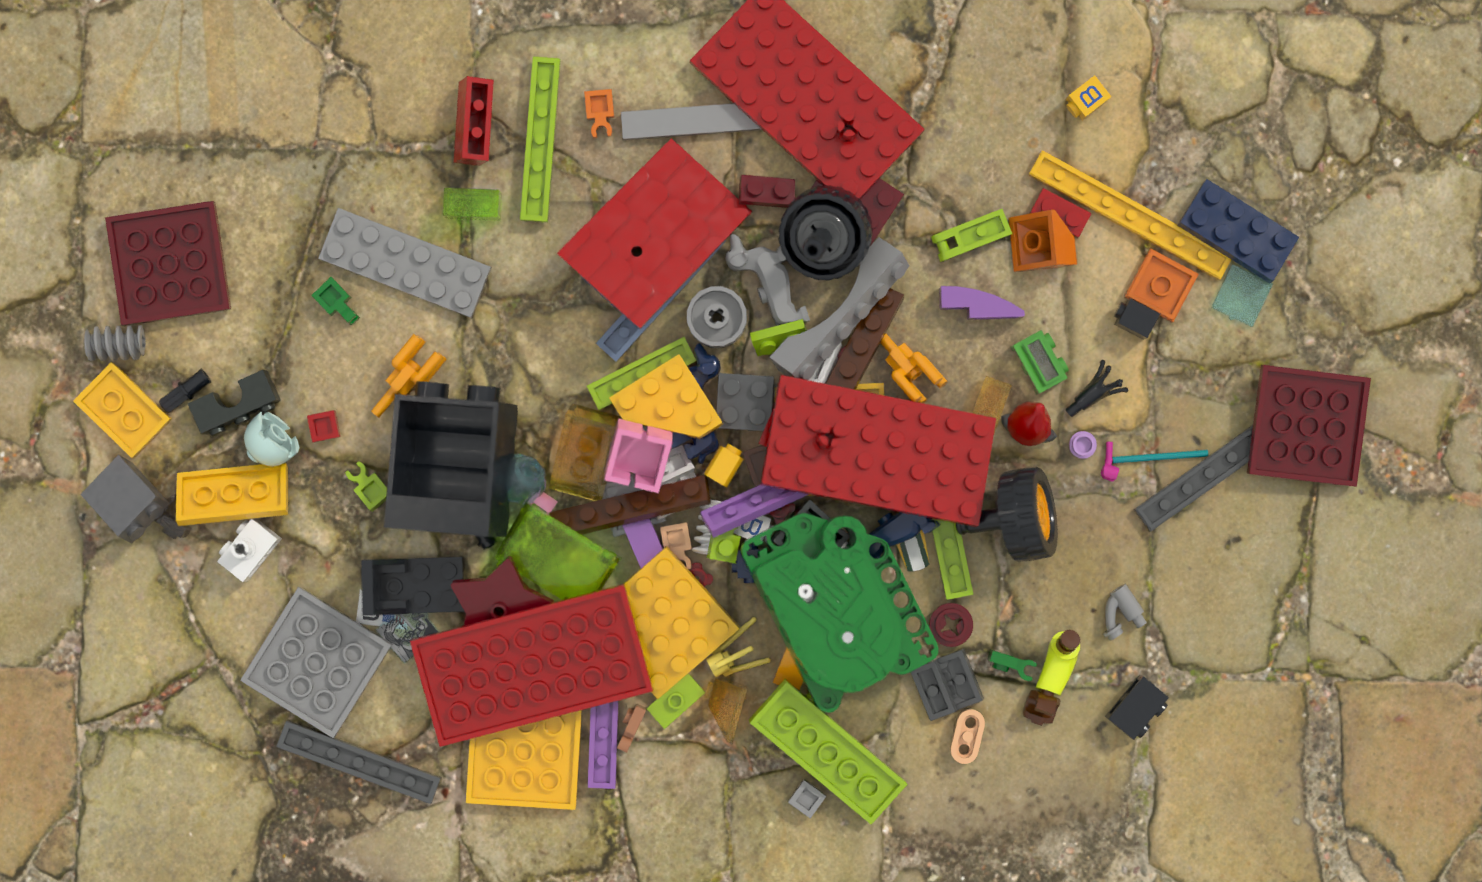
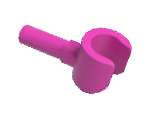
(1108, 471)

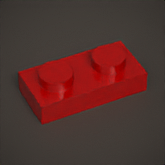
(1071, 214)

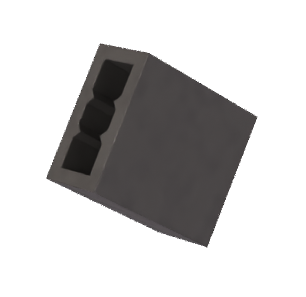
(125, 499)

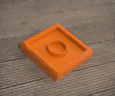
(1161, 284)

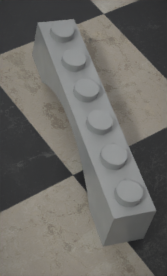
(806, 351)

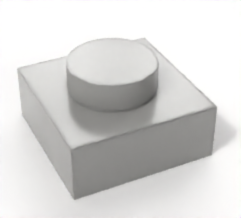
(807, 798)

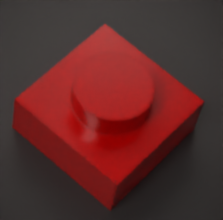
(323, 426)

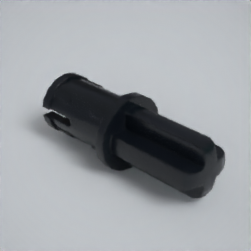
(185, 391)

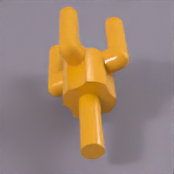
(908, 367)
(407, 372)

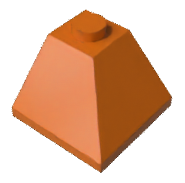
(1041, 242)

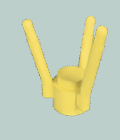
(722, 662)

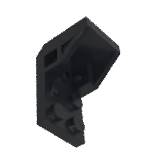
(410, 585)

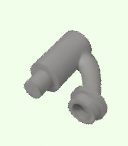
(1129, 606)

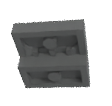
(947, 684)

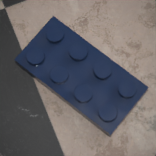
(1238, 231)

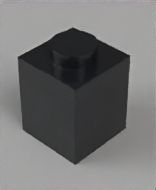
(1136, 318)

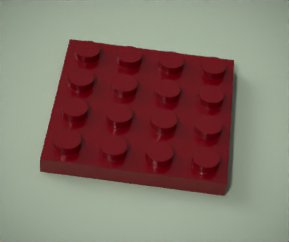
(168, 263)
(1308, 425)

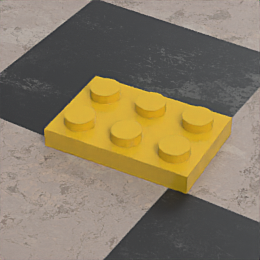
(122, 410)

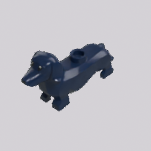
(707, 368)
(899, 529)

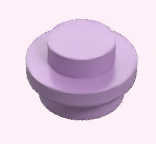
(1082, 444)

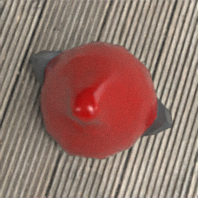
(1029, 424)

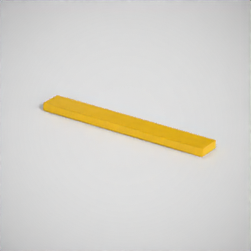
(1128, 214)

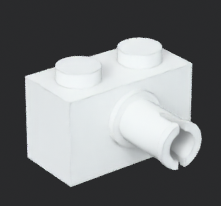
(248, 549)

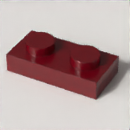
(766, 191)

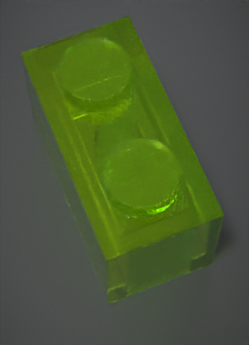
(472, 204)

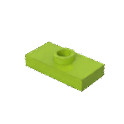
(676, 701)

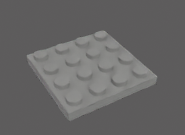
(316, 662)

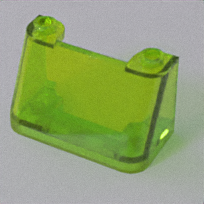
(556, 554)

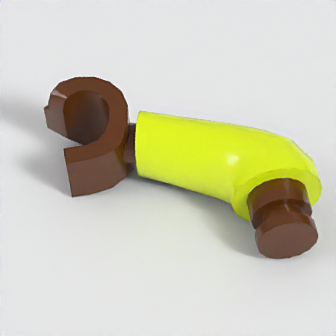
(1056, 672)

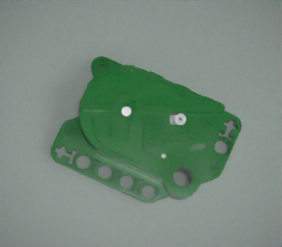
(843, 616)

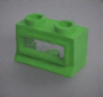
(1040, 361)

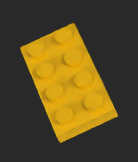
(231, 494)

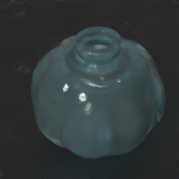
(524, 479)

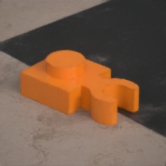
(599, 108)

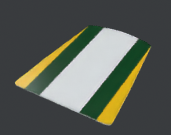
(914, 552)

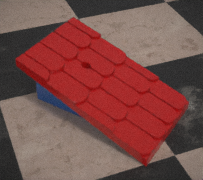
(671, 214)

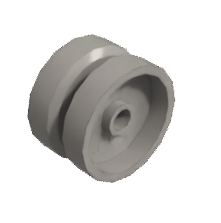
(711, 301)

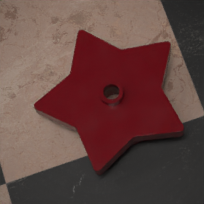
(499, 589)

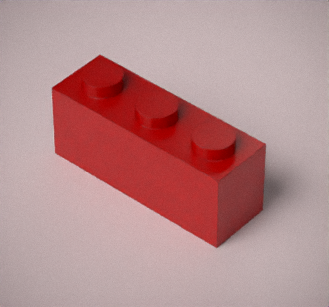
(473, 121)

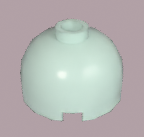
(268, 441)

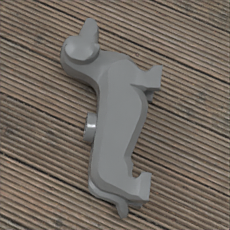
(772, 277)

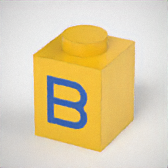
(1087, 98)

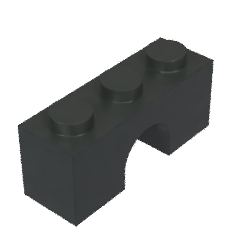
(257, 395)

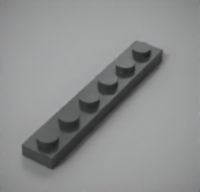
(358, 762)

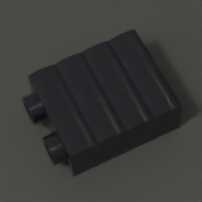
(450, 461)

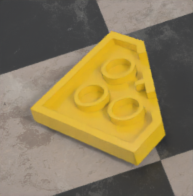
(668, 401)

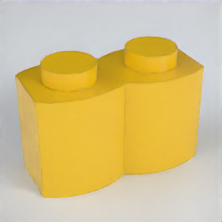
(724, 464)

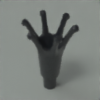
(1095, 391)

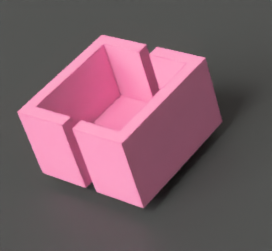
(638, 453)

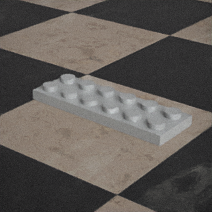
(405, 263)

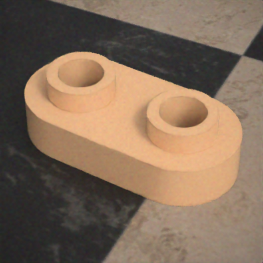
(967, 735)

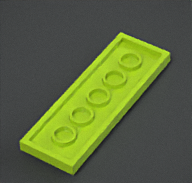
(827, 751)

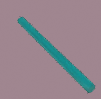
(1160, 456)

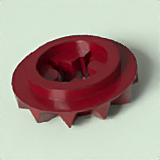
(964, 626)

